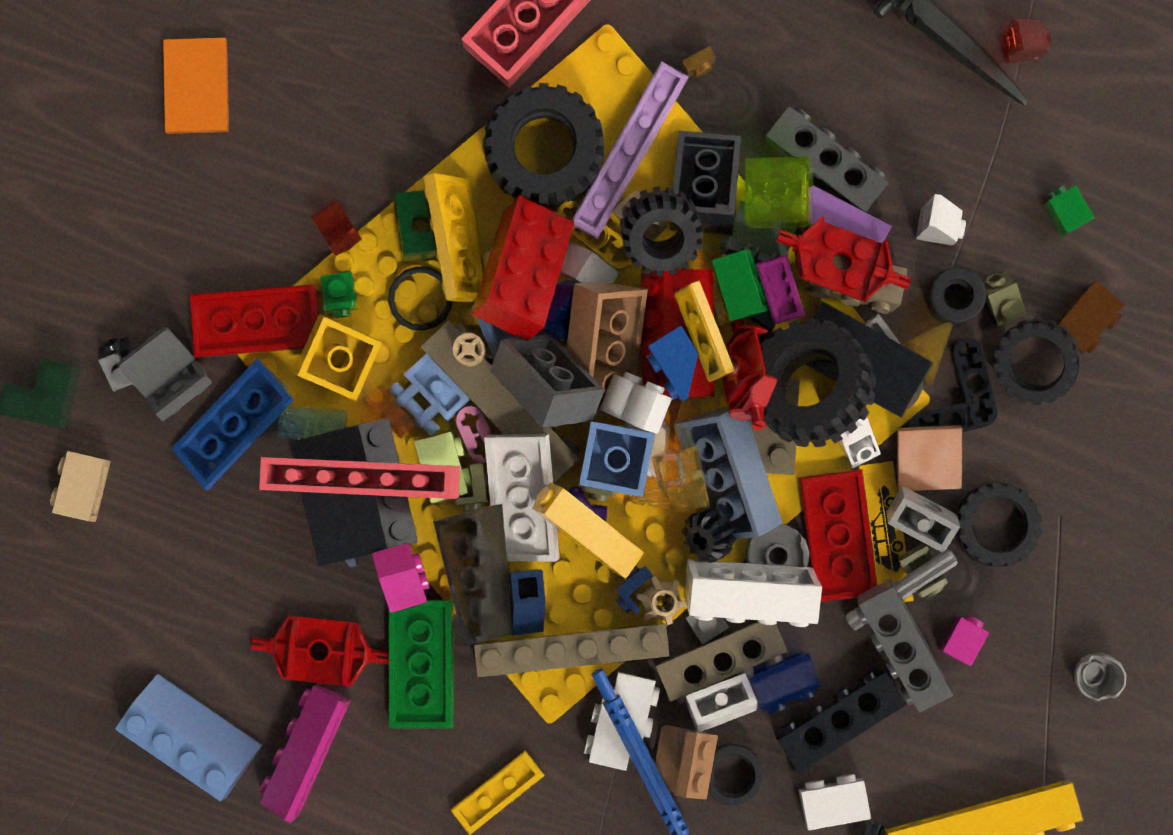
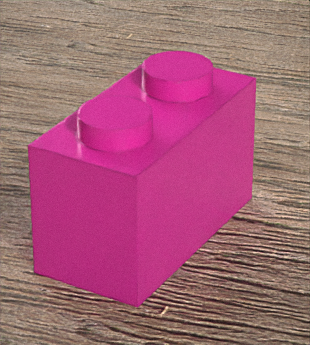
(401, 577)

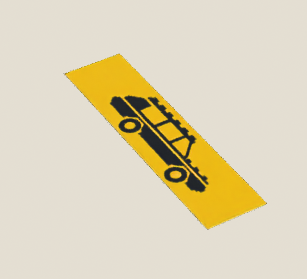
(886, 540)

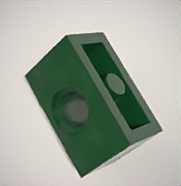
(413, 243)

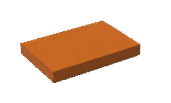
(196, 85)

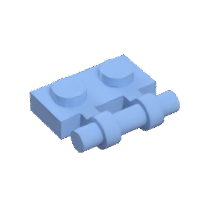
(436, 388)

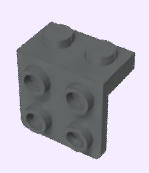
(165, 373)

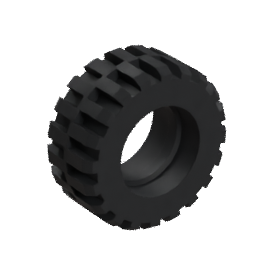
(536, 104)
(845, 403)

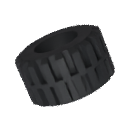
(661, 254)

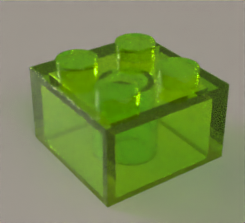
(779, 192)

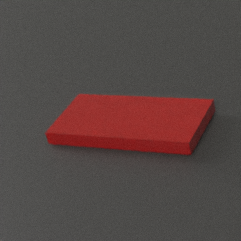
(253, 320)
(839, 533)

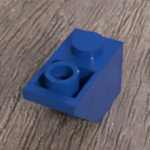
(677, 360)

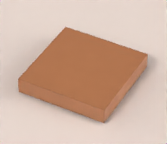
(929, 458)

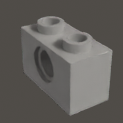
(923, 519)

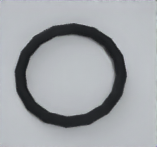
(391, 297)

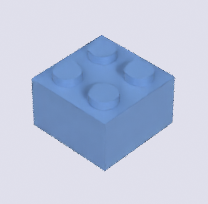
(617, 459)

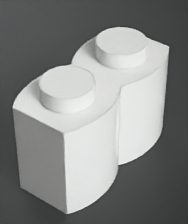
(636, 403)

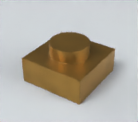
(699, 63)

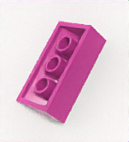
(304, 753)

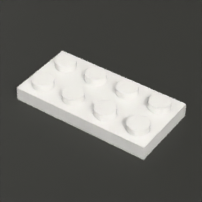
(516, 474)

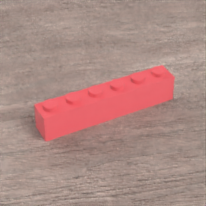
(359, 478)

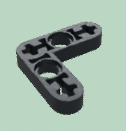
(965, 410)

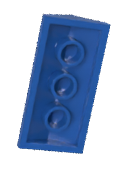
(233, 424)

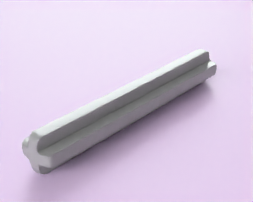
(915, 580)

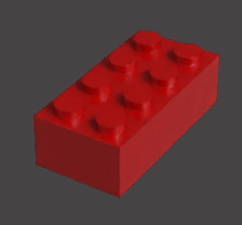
(523, 268)

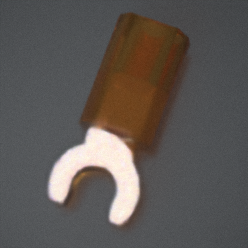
(400, 422)

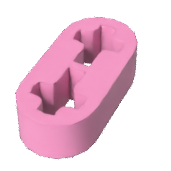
(467, 434)

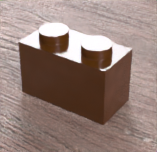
(1091, 315)

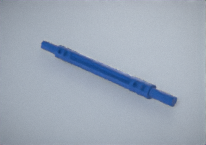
(640, 756)

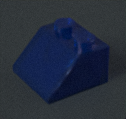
(784, 681)

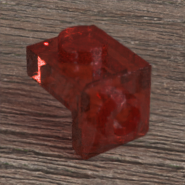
(336, 228)

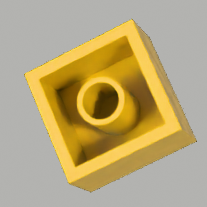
(337, 357)

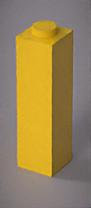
(587, 529)

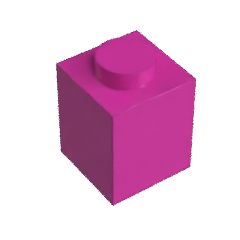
(964, 639)

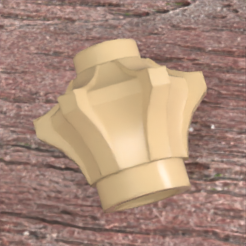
(671, 605)

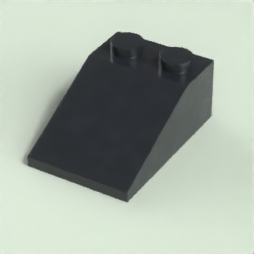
(708, 176)

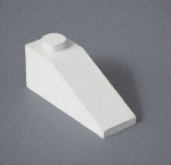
(940, 222)

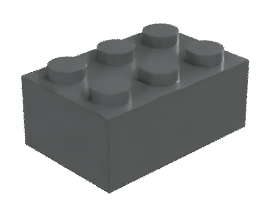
(547, 380)

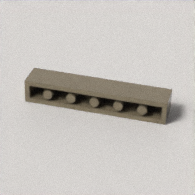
(494, 398)
(571, 650)

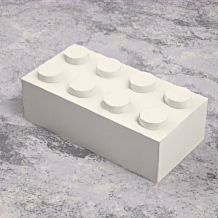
(752, 592)

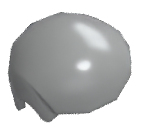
(1099, 676)

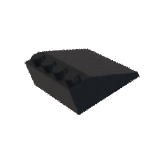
(354, 523)

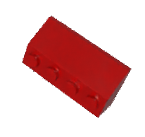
(664, 316)

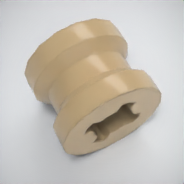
(465, 345)

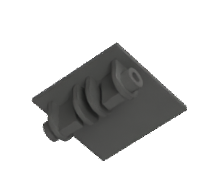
(759, 240)

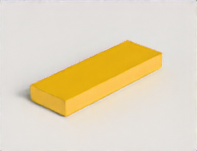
(704, 331)
(497, 792)

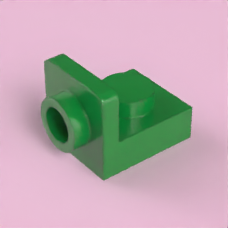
(339, 294)

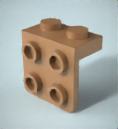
(686, 760)

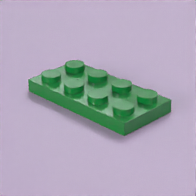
(422, 666)

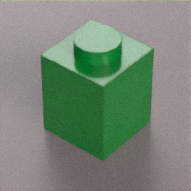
(1067, 209)

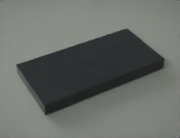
(896, 368)

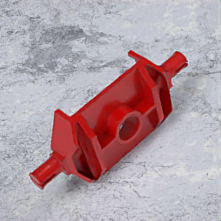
(867, 260)
(748, 386)
(346, 650)

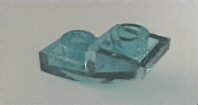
(308, 422)

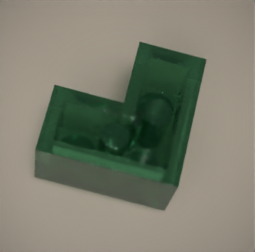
(49, 401)

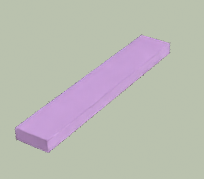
(629, 150)

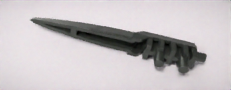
(953, 39)

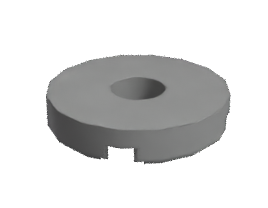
(781, 536)

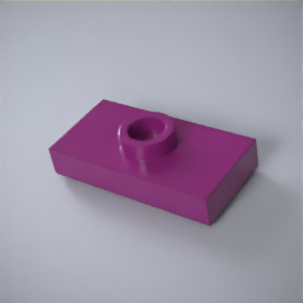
(779, 289)

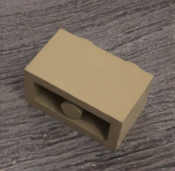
(80, 486)

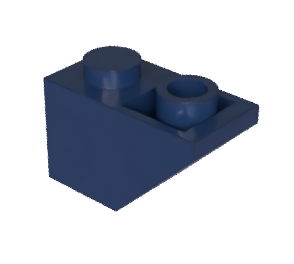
(527, 601)

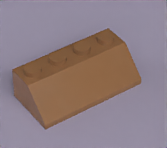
(606, 330)

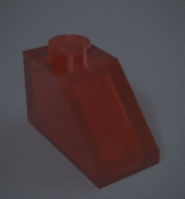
(1025, 40)

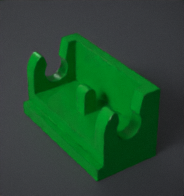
(740, 285)

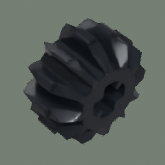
(708, 535)

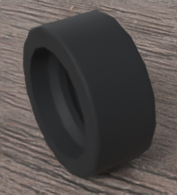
(756, 775)

